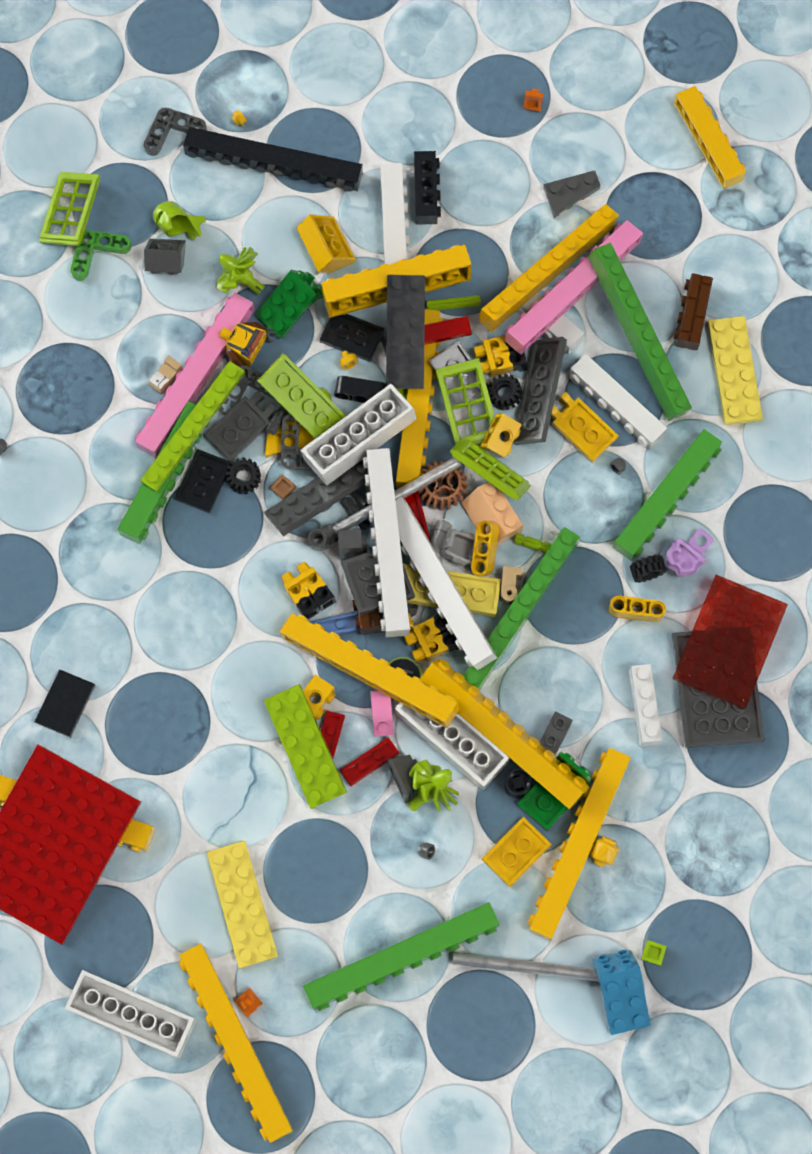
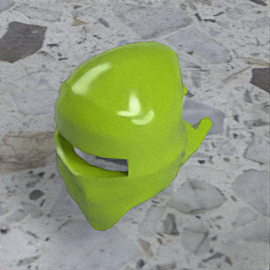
(174, 220)

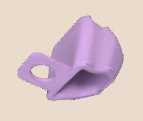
(686, 556)

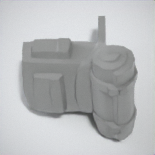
(452, 543)

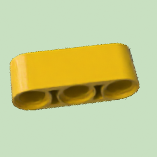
(479, 555)
(645, 604)

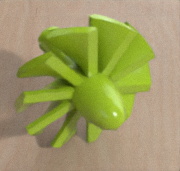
(237, 270)
(431, 786)

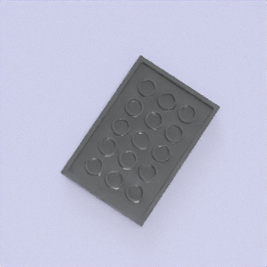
(711, 720)

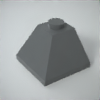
(400, 769)

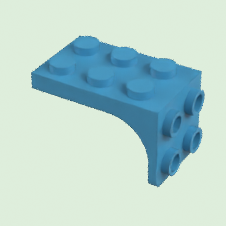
(622, 991)

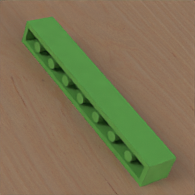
(667, 494)
(147, 502)

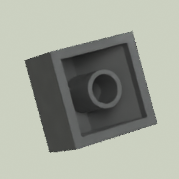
(164, 256)

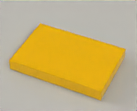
(516, 852)

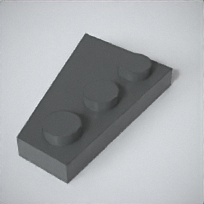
(568, 191)

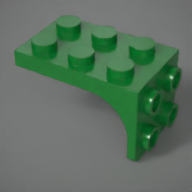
(289, 302)
(542, 805)

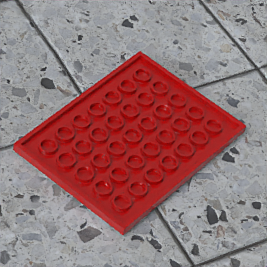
(57, 841)

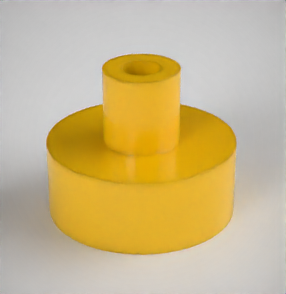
(348, 360)

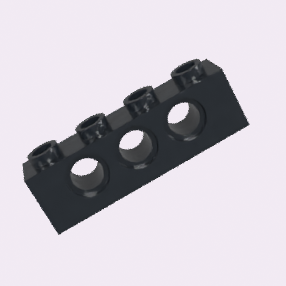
(426, 213)

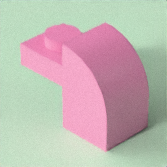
(381, 714)

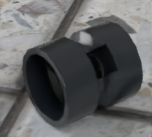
(517, 783)

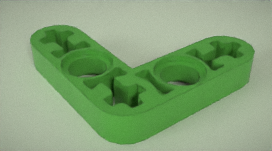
(94, 244)

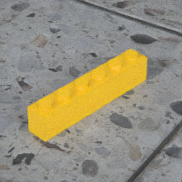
(710, 137)

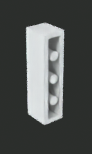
(560, 328)
(645, 705)

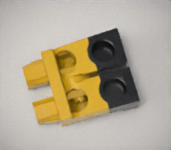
(499, 357)
(305, 584)
(432, 638)

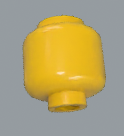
(604, 851)

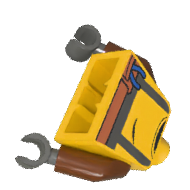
(245, 342)

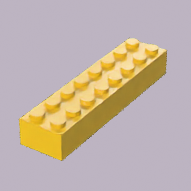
(370, 285)

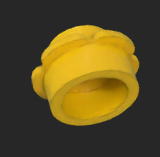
(239, 118)

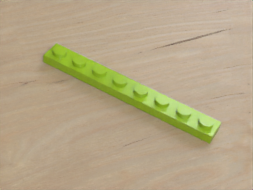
(192, 426)

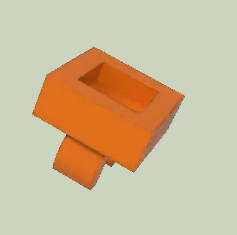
(533, 100)
(248, 1002)

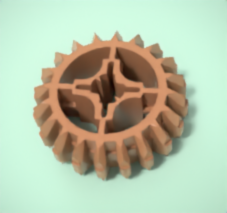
(453, 495)

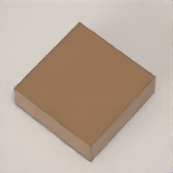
(283, 487)

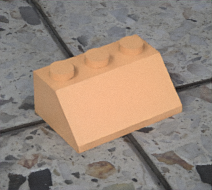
(491, 505)

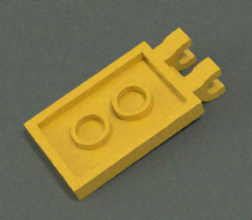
(582, 427)

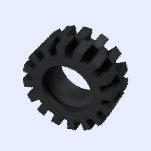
(501, 382)
(240, 465)
(648, 568)

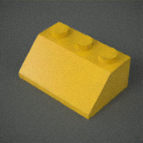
(325, 243)

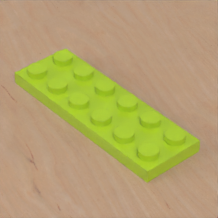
(300, 397)
(305, 746)

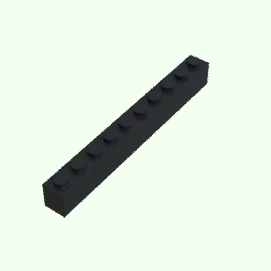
(273, 159)

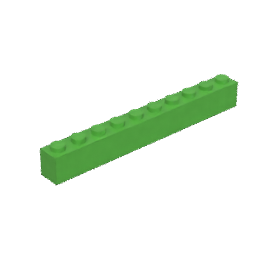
(639, 332)
(525, 603)
(401, 956)

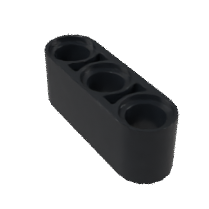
(356, 388)

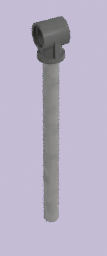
(330, 532)
(525, 966)

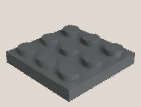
(362, 582)

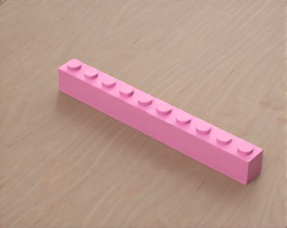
(567, 291)
(193, 377)

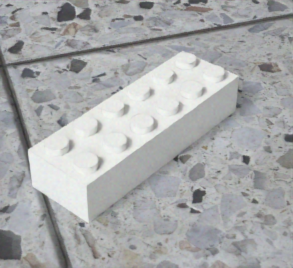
(359, 431)
(459, 744)
(131, 1014)

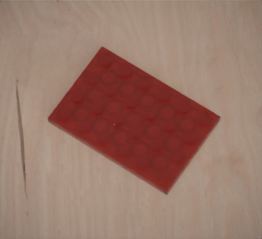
(730, 641)

